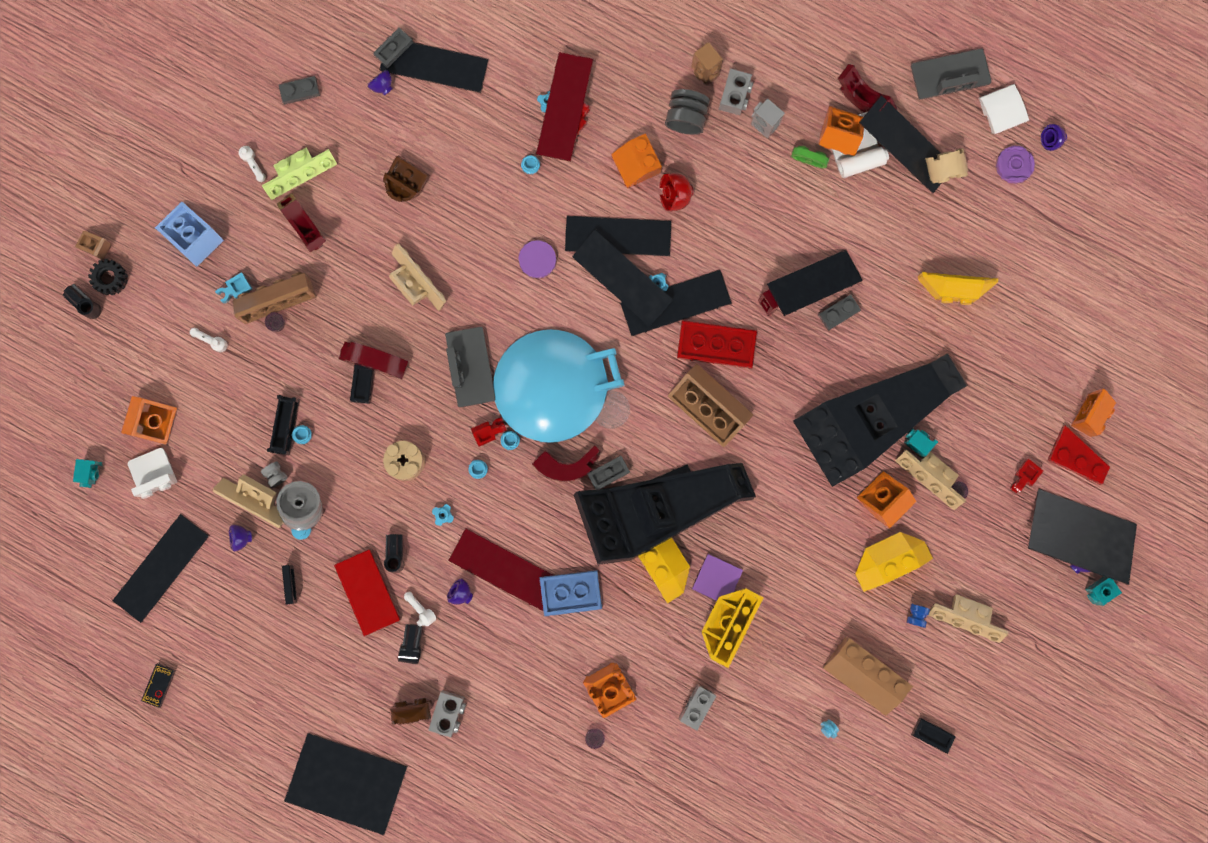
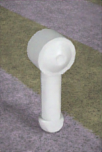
(248, 155)
(217, 343)
(426, 616)

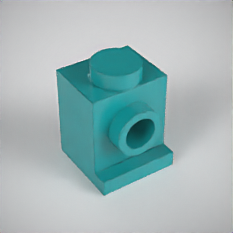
(919, 442)
(86, 472)

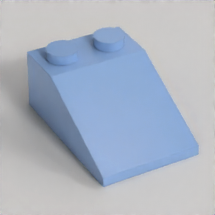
(189, 234)

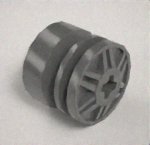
(687, 112)

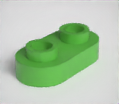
(816, 159)

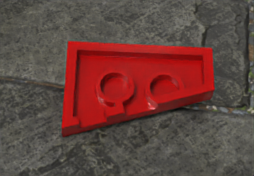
(1077, 457)

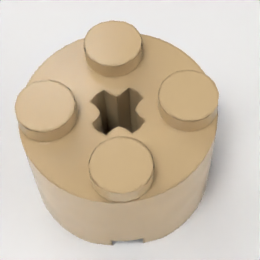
(948, 165)
(396, 453)

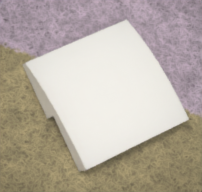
(1004, 109)

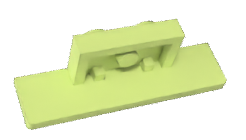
(297, 170)

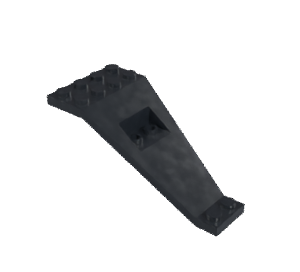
(847, 435)
(627, 521)

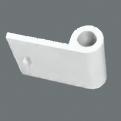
(867, 156)

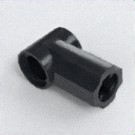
(81, 302)
(394, 550)
(410, 649)

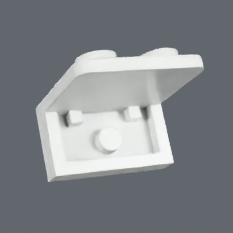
(151, 473)

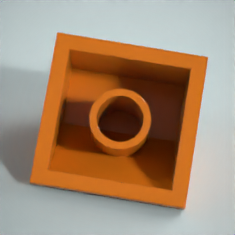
(841, 131)
(636, 161)
(1094, 413)
(149, 420)
(887, 499)

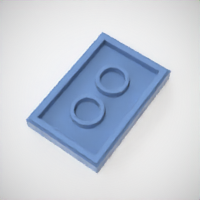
(570, 593)

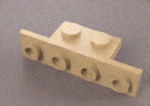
(412, 281)
(933, 475)
(251, 497)
(969, 616)

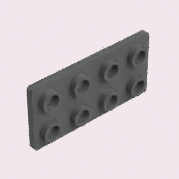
(950, 74)
(469, 367)

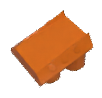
(609, 690)

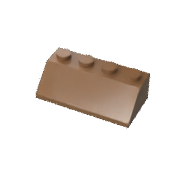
(273, 298)
(710, 405)
(867, 676)

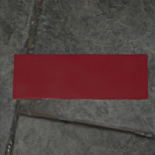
(564, 106)
(499, 567)

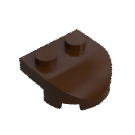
(404, 180)
(410, 713)

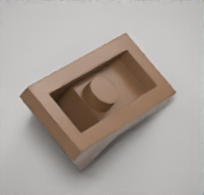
(93, 245)

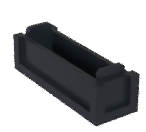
(284, 425)

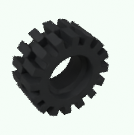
(96, 277)

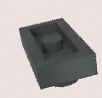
(393, 47)
(299, 90)
(839, 312)
(608, 473)

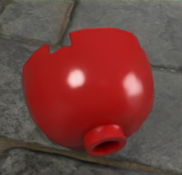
(676, 191)

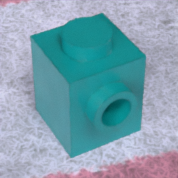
(1103, 591)

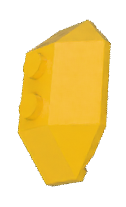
(956, 287)
(891, 560)
(667, 569)
(729, 624)

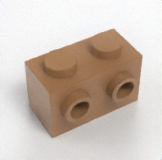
(706, 63)

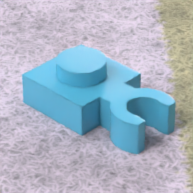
(236, 286)

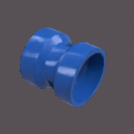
(918, 615)

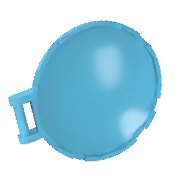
(553, 385)

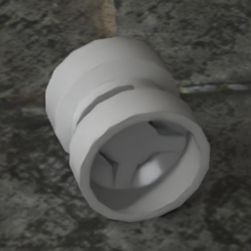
(274, 474)

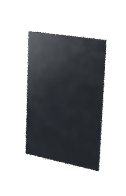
(1082, 536)
(345, 784)

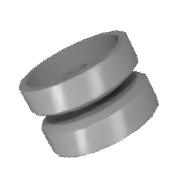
(299, 505)

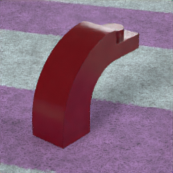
(858, 91)
(301, 223)
(373, 359)
(566, 472)

